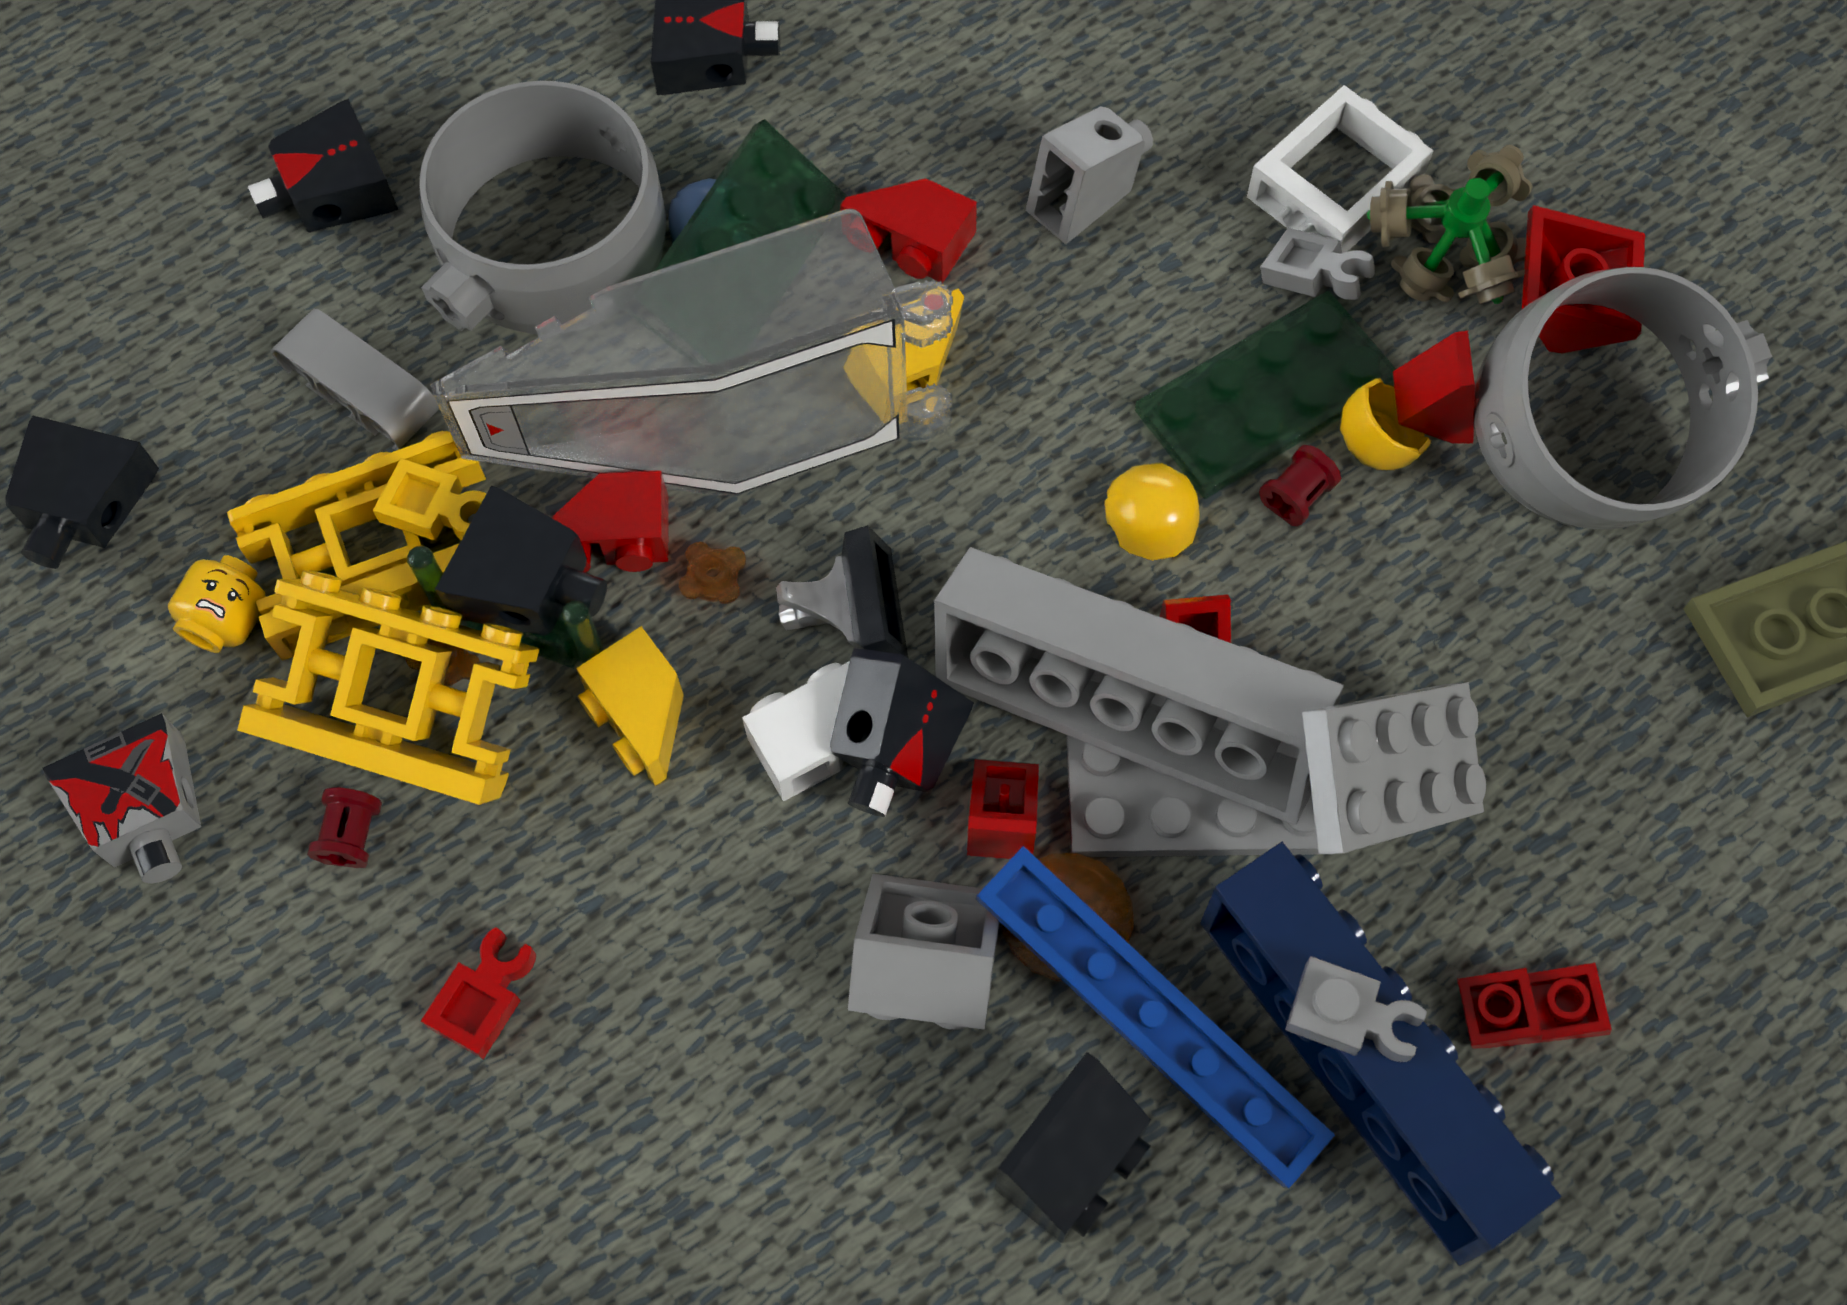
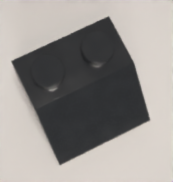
(1074, 1150)

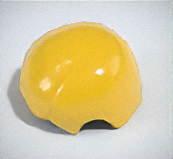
(1361, 424)
(1153, 511)

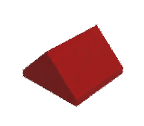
(1567, 247)

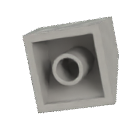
(923, 953)

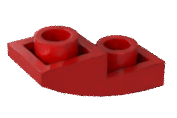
(1534, 1006)

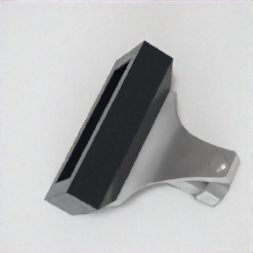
(854, 597)

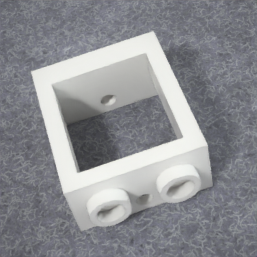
(1305, 207)

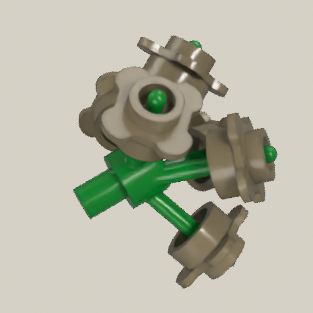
(1461, 213)

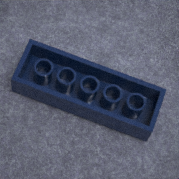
(1419, 1116)

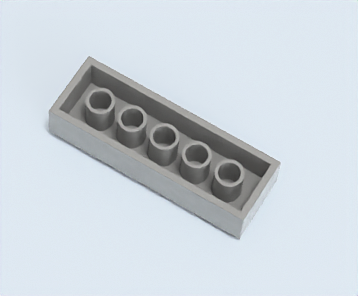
(1129, 682)

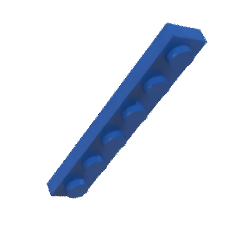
(1155, 1018)

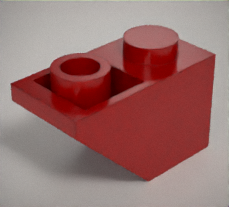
(925, 221)
(624, 516)

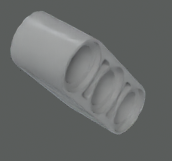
(357, 377)

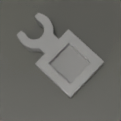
(1310, 261)
(1341, 1010)

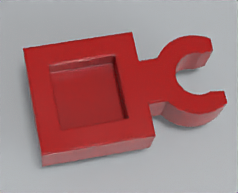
(476, 1003)

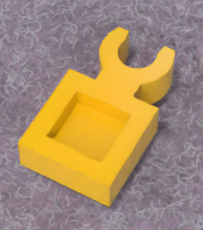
(425, 501)

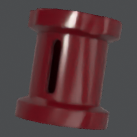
(1300, 485)
(341, 807)

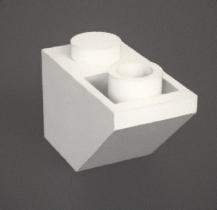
(796, 731)

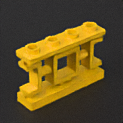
(338, 504)
(378, 734)

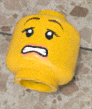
(216, 603)

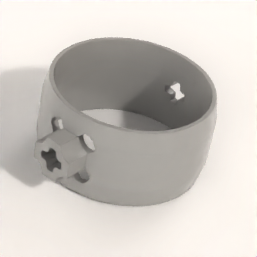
(512, 128)
(1675, 311)

